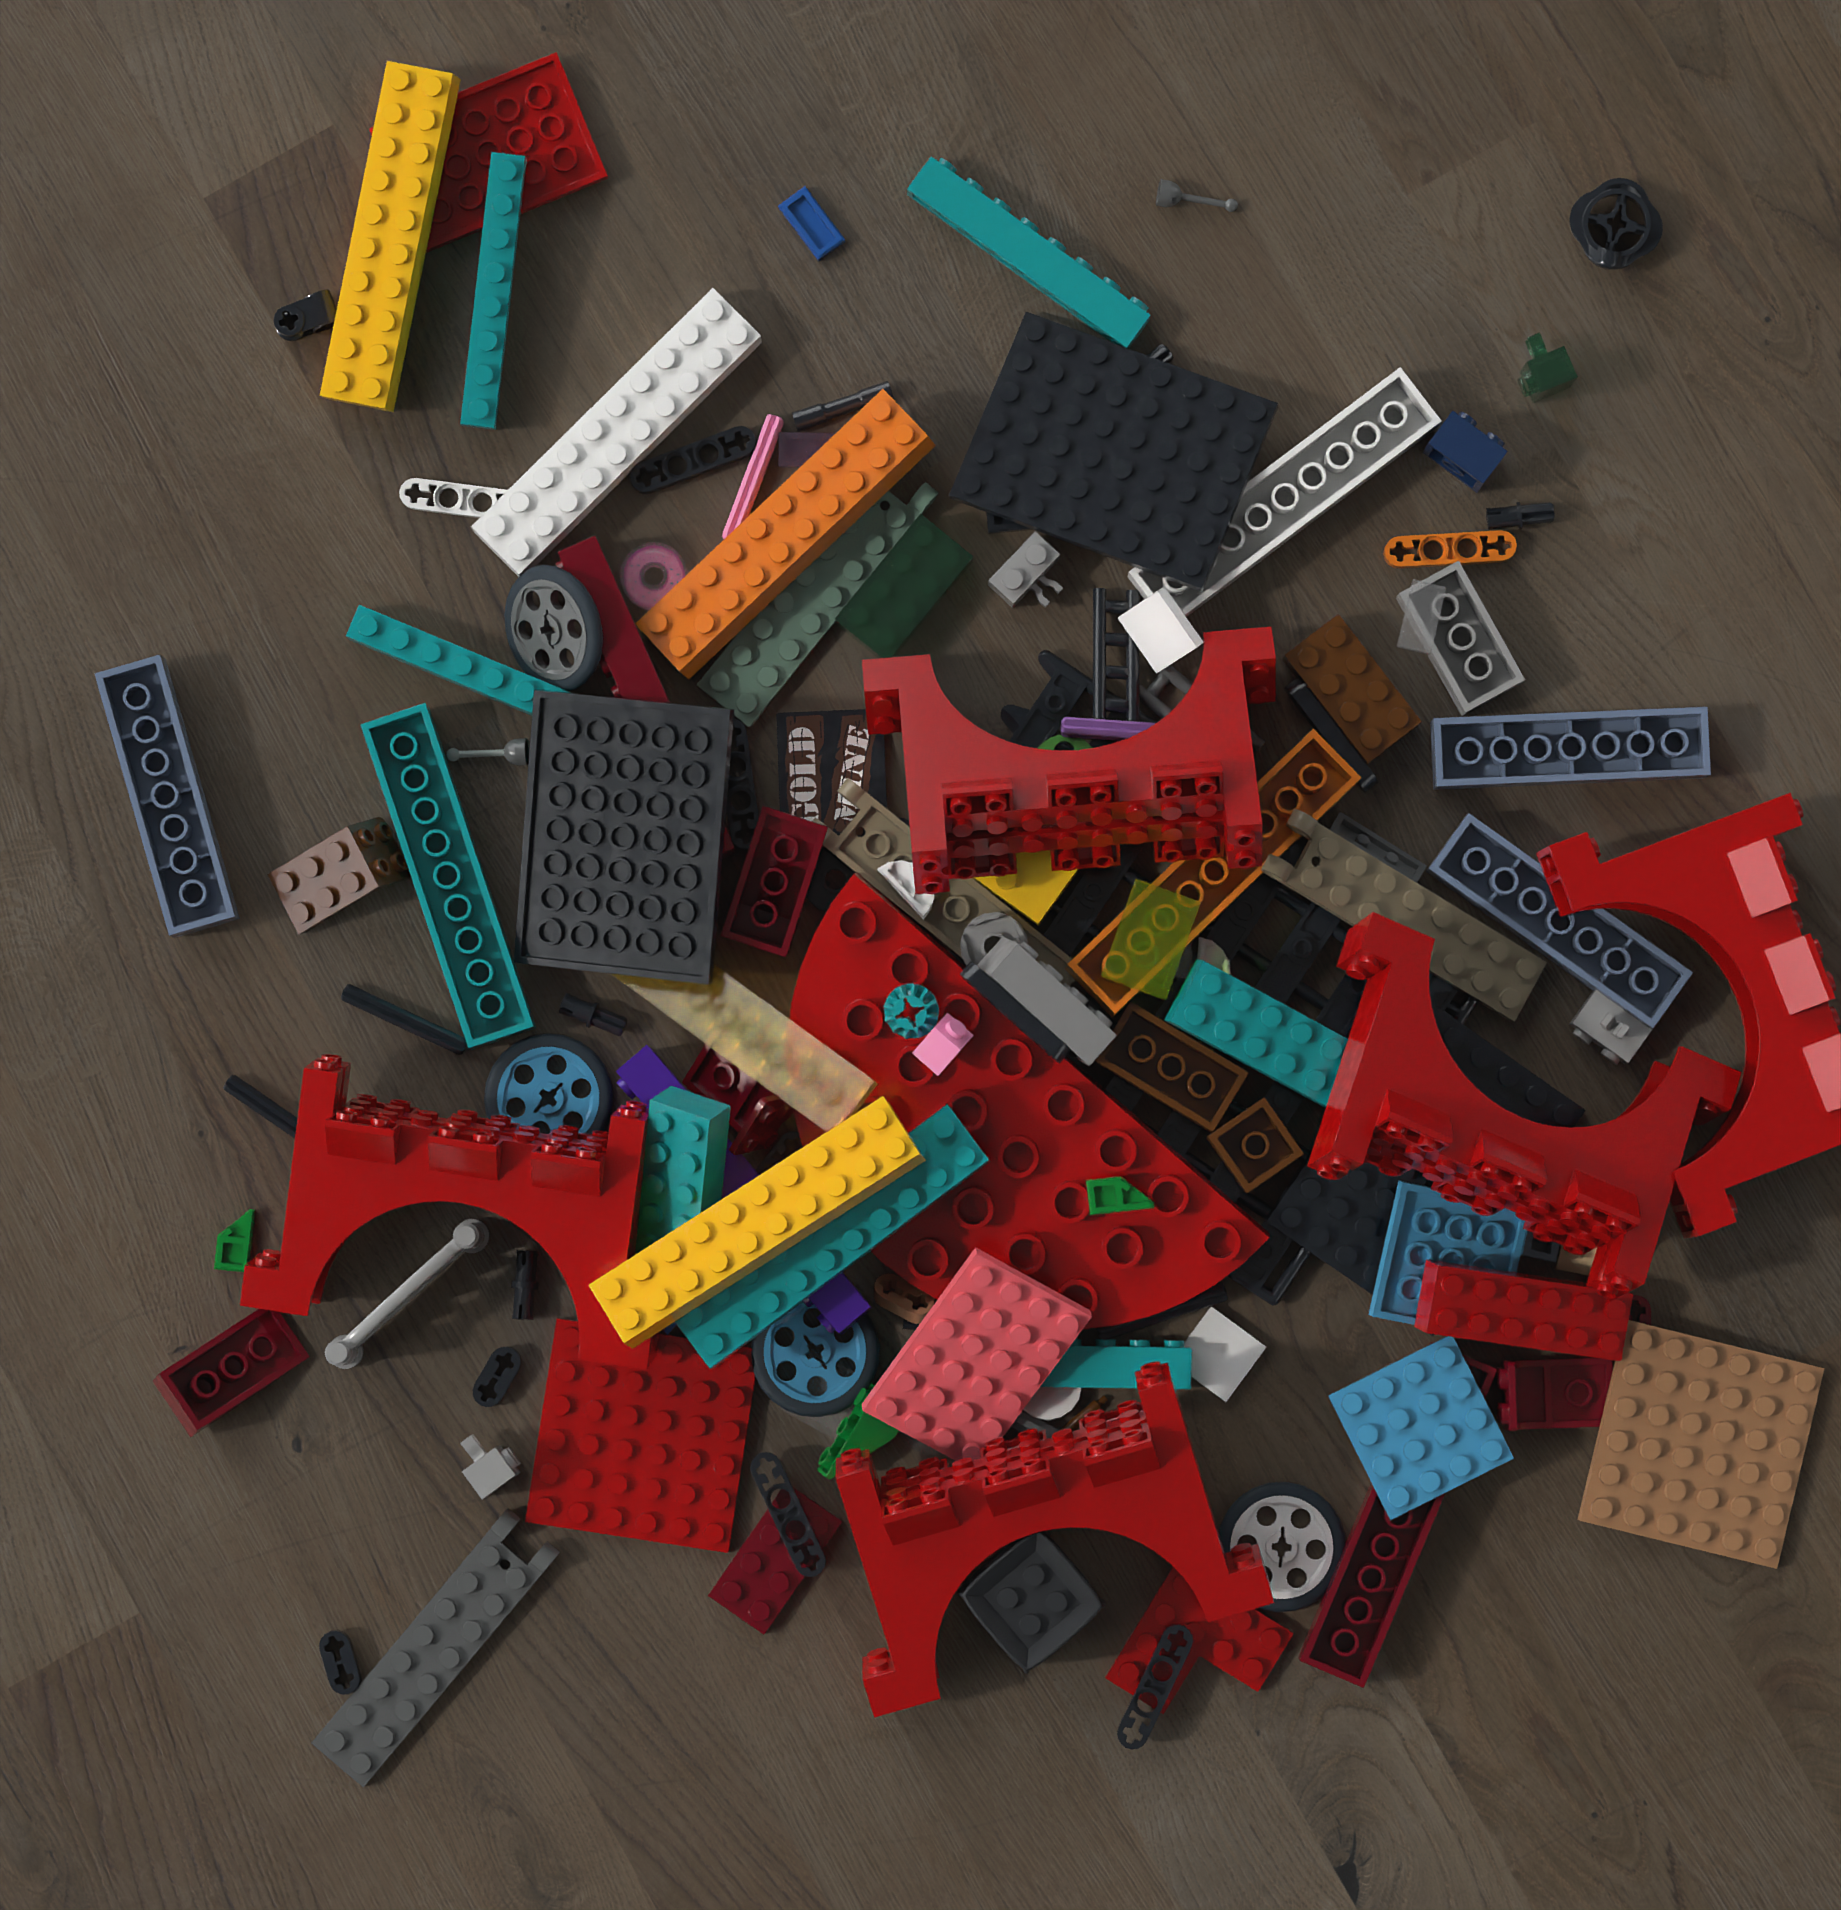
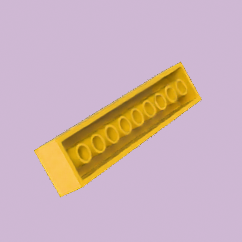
(390, 236)
(756, 1222)

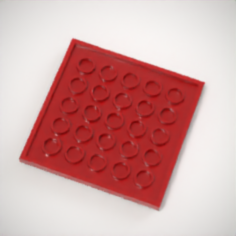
(642, 1447)

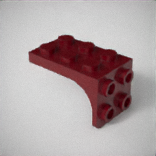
(754, 1109)
(1552, 1392)

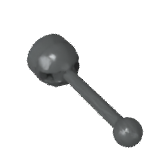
(1170, 194)

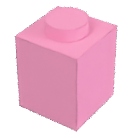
(942, 1044)

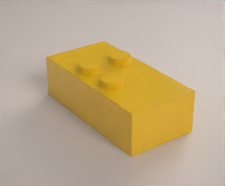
(1034, 886)

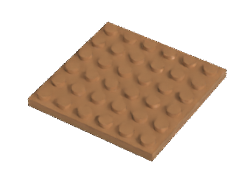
(1701, 1444)

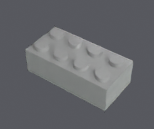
(1467, 644)
(1053, 1004)

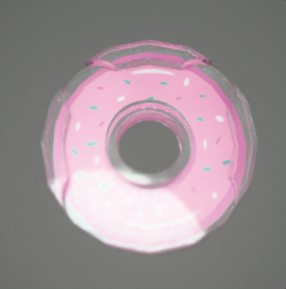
(646, 557)

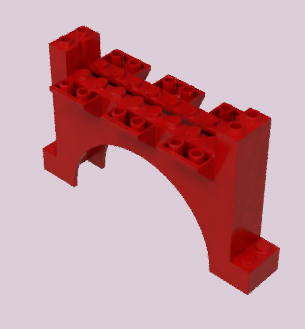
(1174, 784)
(1734, 899)
(1411, 1107)
(373, 1156)
(938, 1522)

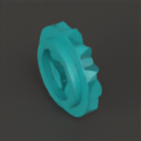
(916, 996)

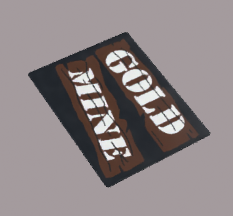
(816, 758)

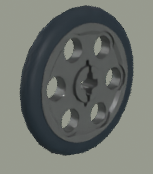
(578, 605)

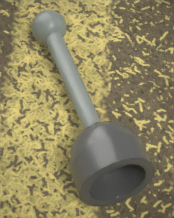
(515, 752)

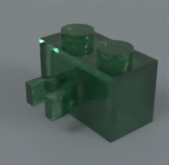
(1546, 372)

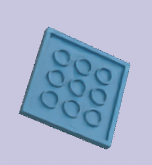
(1437, 1230)
(1420, 1427)

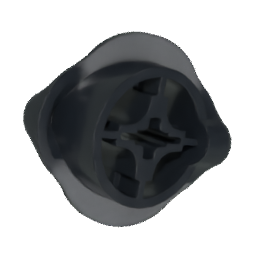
(1624, 190)

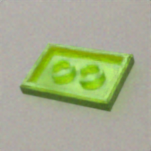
(1150, 939)

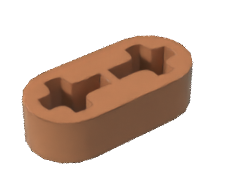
(903, 1299)

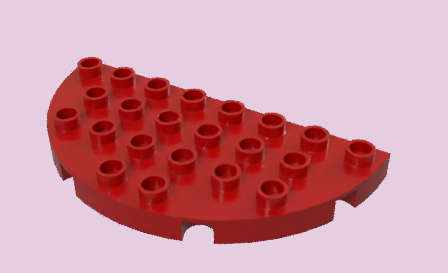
(1034, 1121)

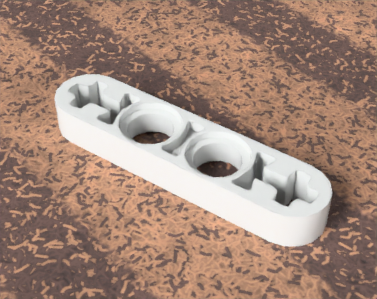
(465, 492)

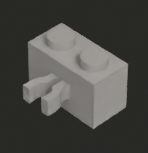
(1026, 569)
(1609, 1028)
(489, 1469)

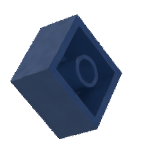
(1465, 450)

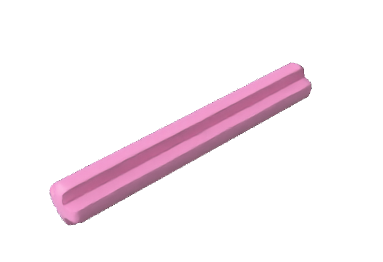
(754, 473)

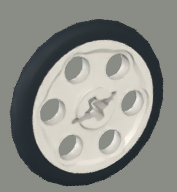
(1323, 1526)

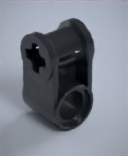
(313, 312)

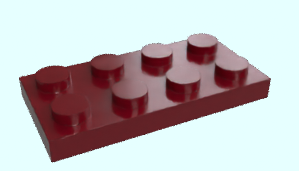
(763, 1571)

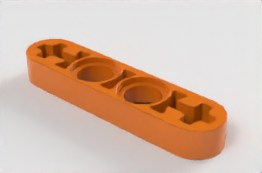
(1449, 545)

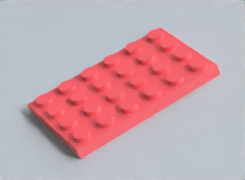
(976, 1358)

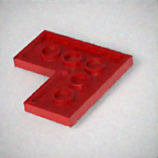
(1239, 1644)

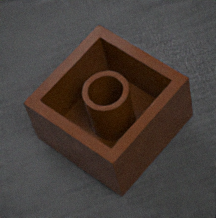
(1254, 1145)

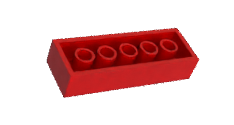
(1521, 1310)

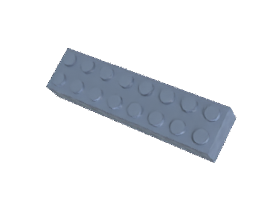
(1570, 748)
(167, 796)
(1584, 944)

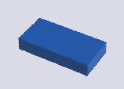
(811, 223)

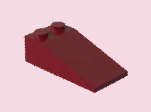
(774, 881)
(230, 1369)

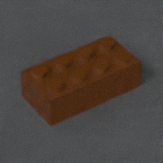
(1352, 689)
(1171, 1067)

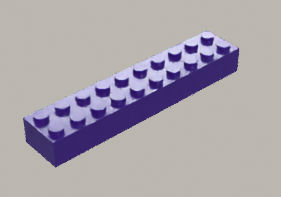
(839, 1299)

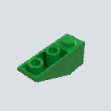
(855, 1431)

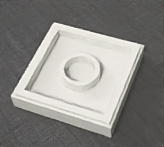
(1160, 630)
(1221, 1353)

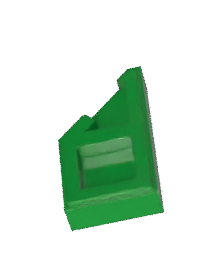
(1115, 1195)
(235, 1244)

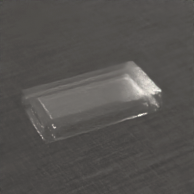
(1421, 617)

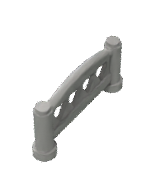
(347, 1349)

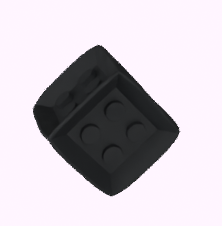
(1031, 1599)

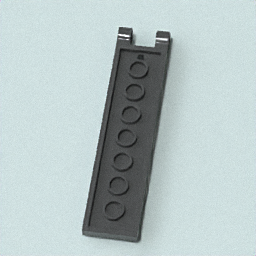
(431, 1653)

